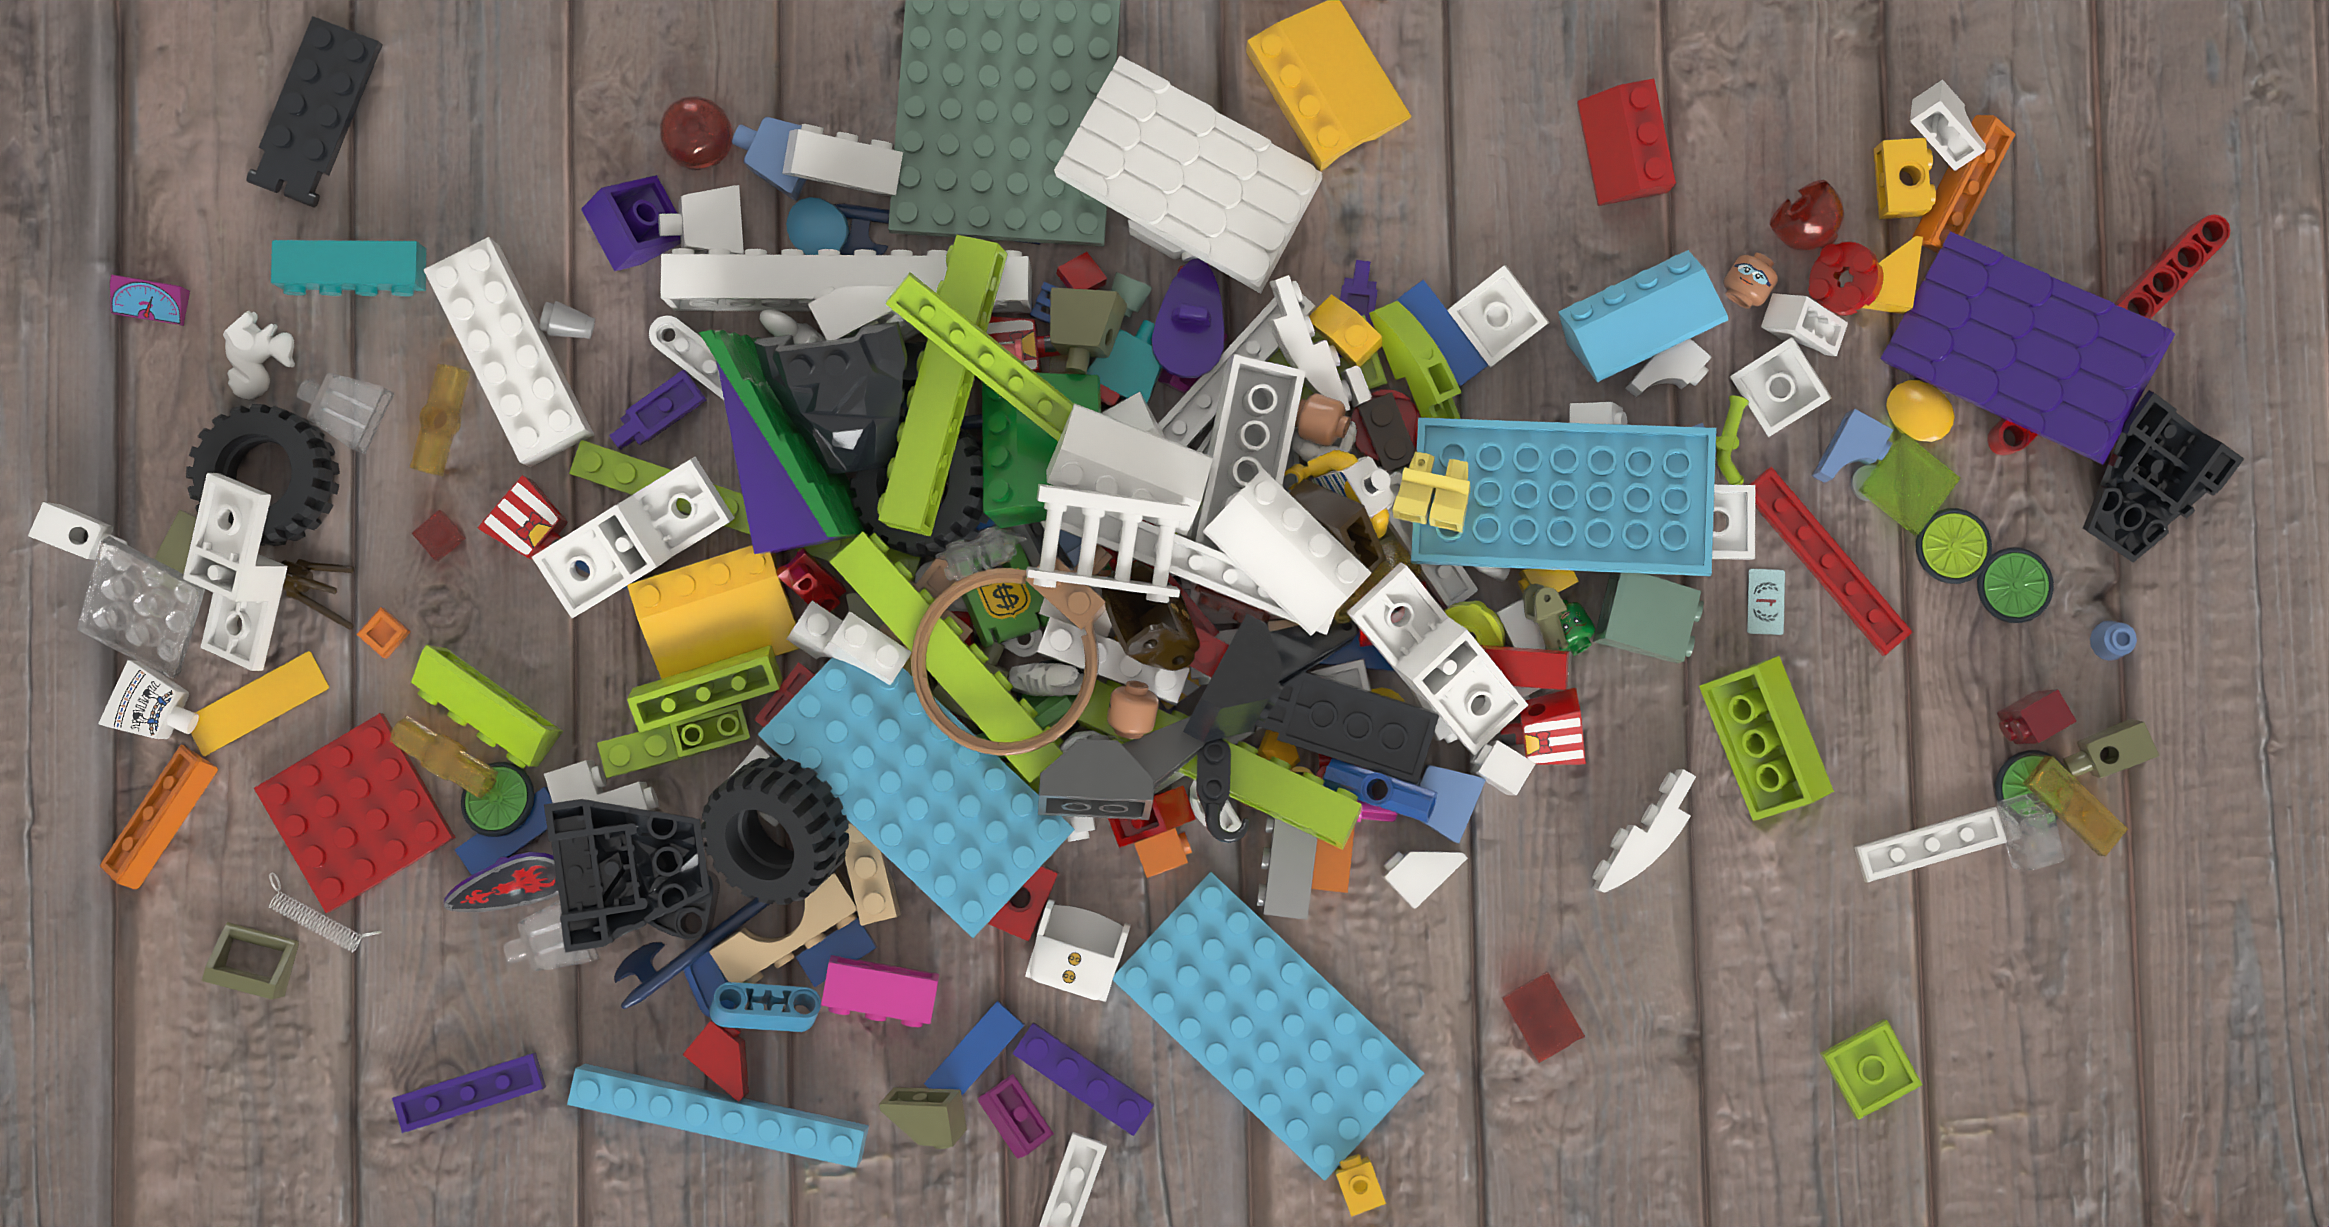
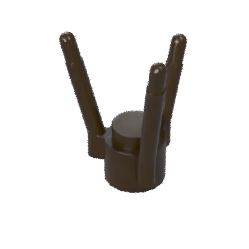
(300, 579)

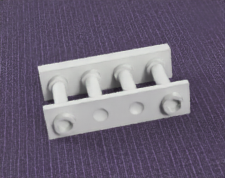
(1131, 512)

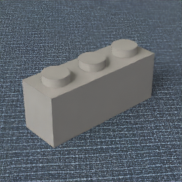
(1288, 869)

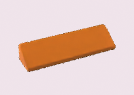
(1965, 187)
(158, 818)

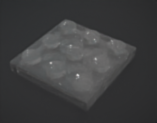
(140, 607)

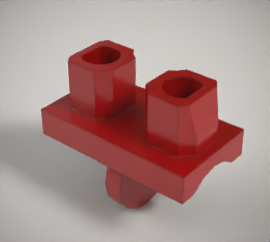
(811, 581)

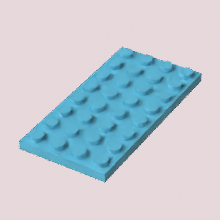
(1575, 496)
(930, 805)
(1267, 1025)

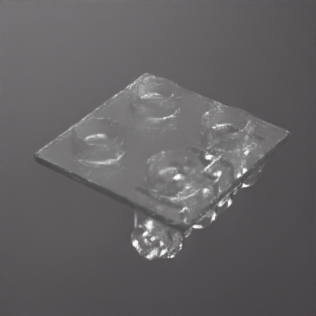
(992, 549)

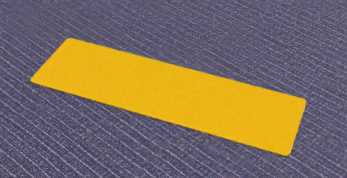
(258, 703)

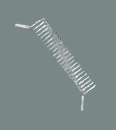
(279, 885)

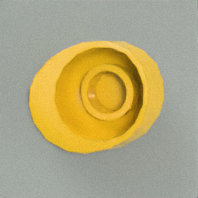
(1920, 410)

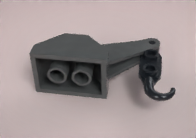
(1119, 780)

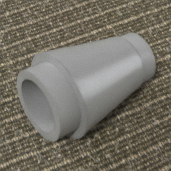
(565, 321)

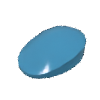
(816, 226)

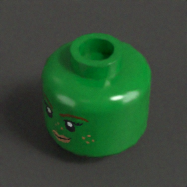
(1576, 627)

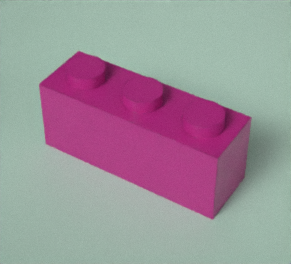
(879, 991)

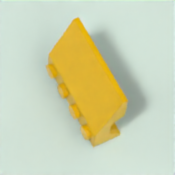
(1326, 81)
(714, 611)

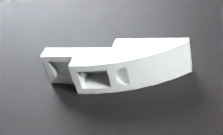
(1294, 338)
(1638, 847)

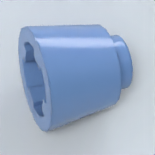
(2112, 640)

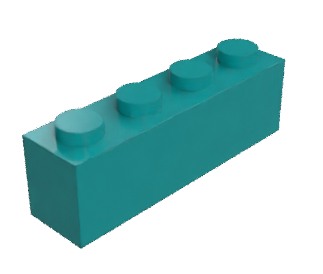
(348, 266)

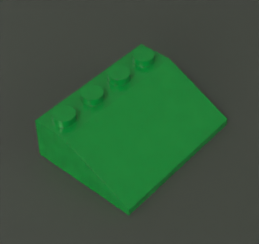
(1020, 450)

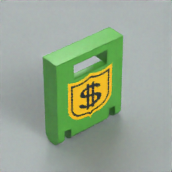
(1005, 606)

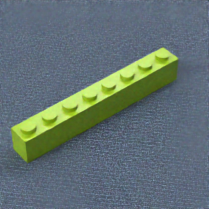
(940, 394)
(948, 658)
(1255, 780)

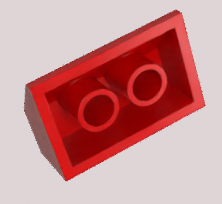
(1626, 142)

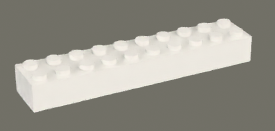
(792, 279)

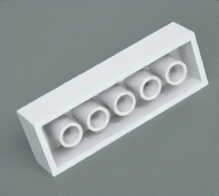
(508, 352)
(1248, 433)

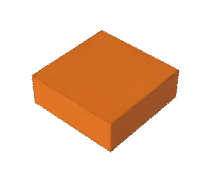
(383, 633)

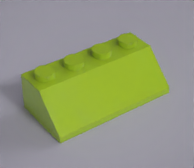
(485, 706)
(1766, 739)

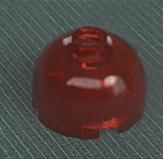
(696, 132)
(1811, 219)

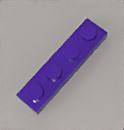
(1083, 1079)
(468, 1092)

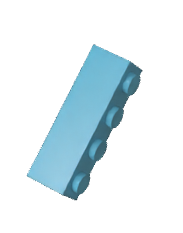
(1642, 316)

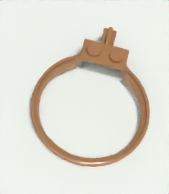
(1076, 601)

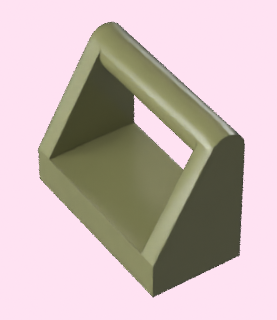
(272, 988)

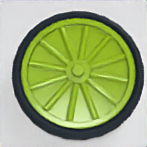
(1954, 546)

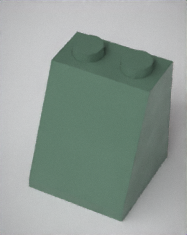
(1648, 616)

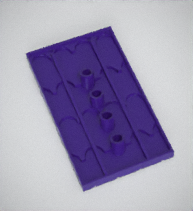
(2028, 347)

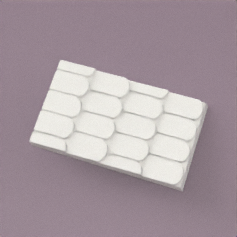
(1189, 174)

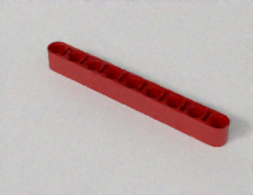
(2145, 297)

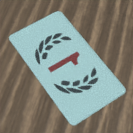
(1766, 601)

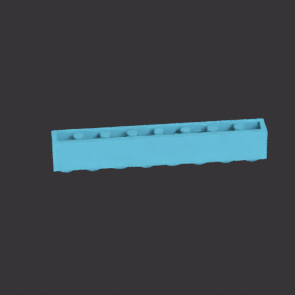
(718, 1115)

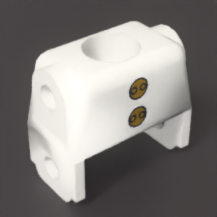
(1077, 951)

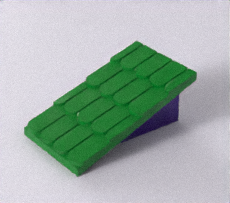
(782, 484)

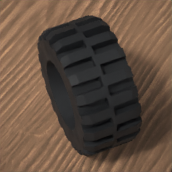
(309, 457)
(956, 516)
(747, 852)

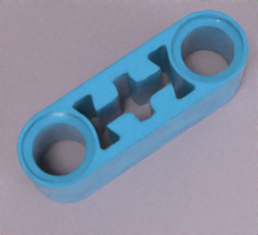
(755, 1016)

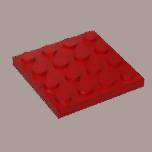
(354, 813)

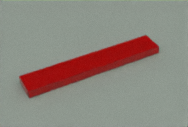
(1828, 562)

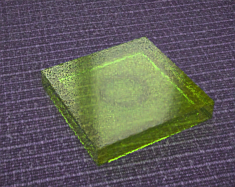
(1909, 484)

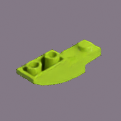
(1418, 359)
(673, 741)

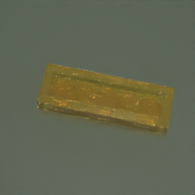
(2075, 806)

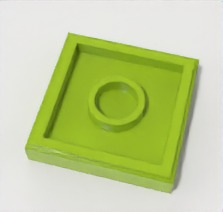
(1871, 1069)

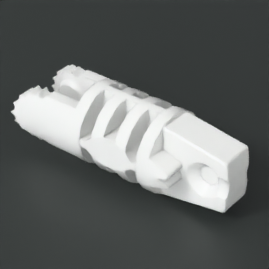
(1046, 679)

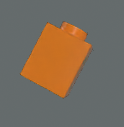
(1163, 852)

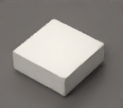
(1357, 385)

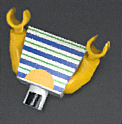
(1353, 479)

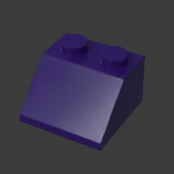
(627, 221)

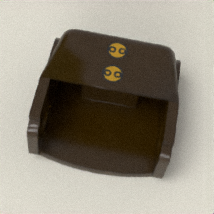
(1151, 630)

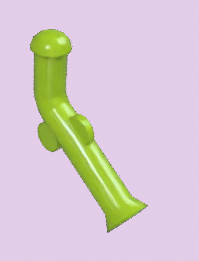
(1729, 441)

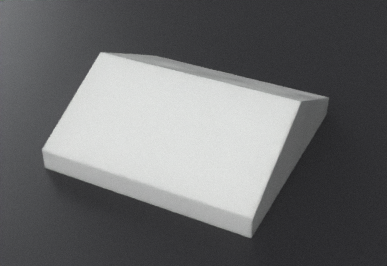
(1780, 387)

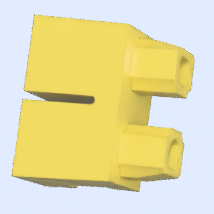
(1420, 484)

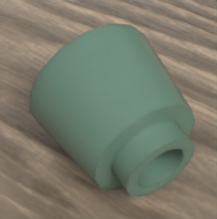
(1131, 291)

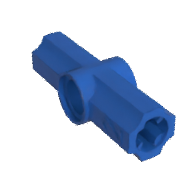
(1401, 795)

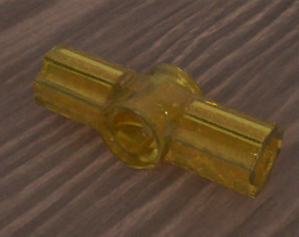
(432, 443)
(443, 756)

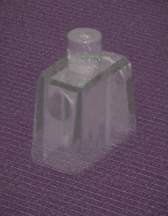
(346, 408)
(2030, 838)
(543, 942)

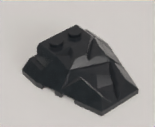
(841, 394)
(2155, 477)
(621, 868)

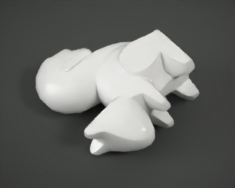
(782, 325)
(247, 350)

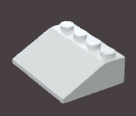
(849, 308)

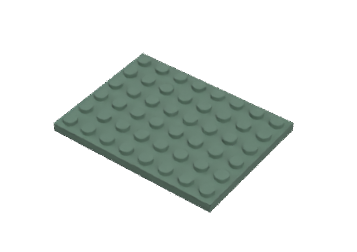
(989, 113)

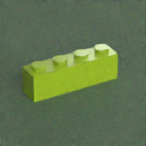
(705, 688)

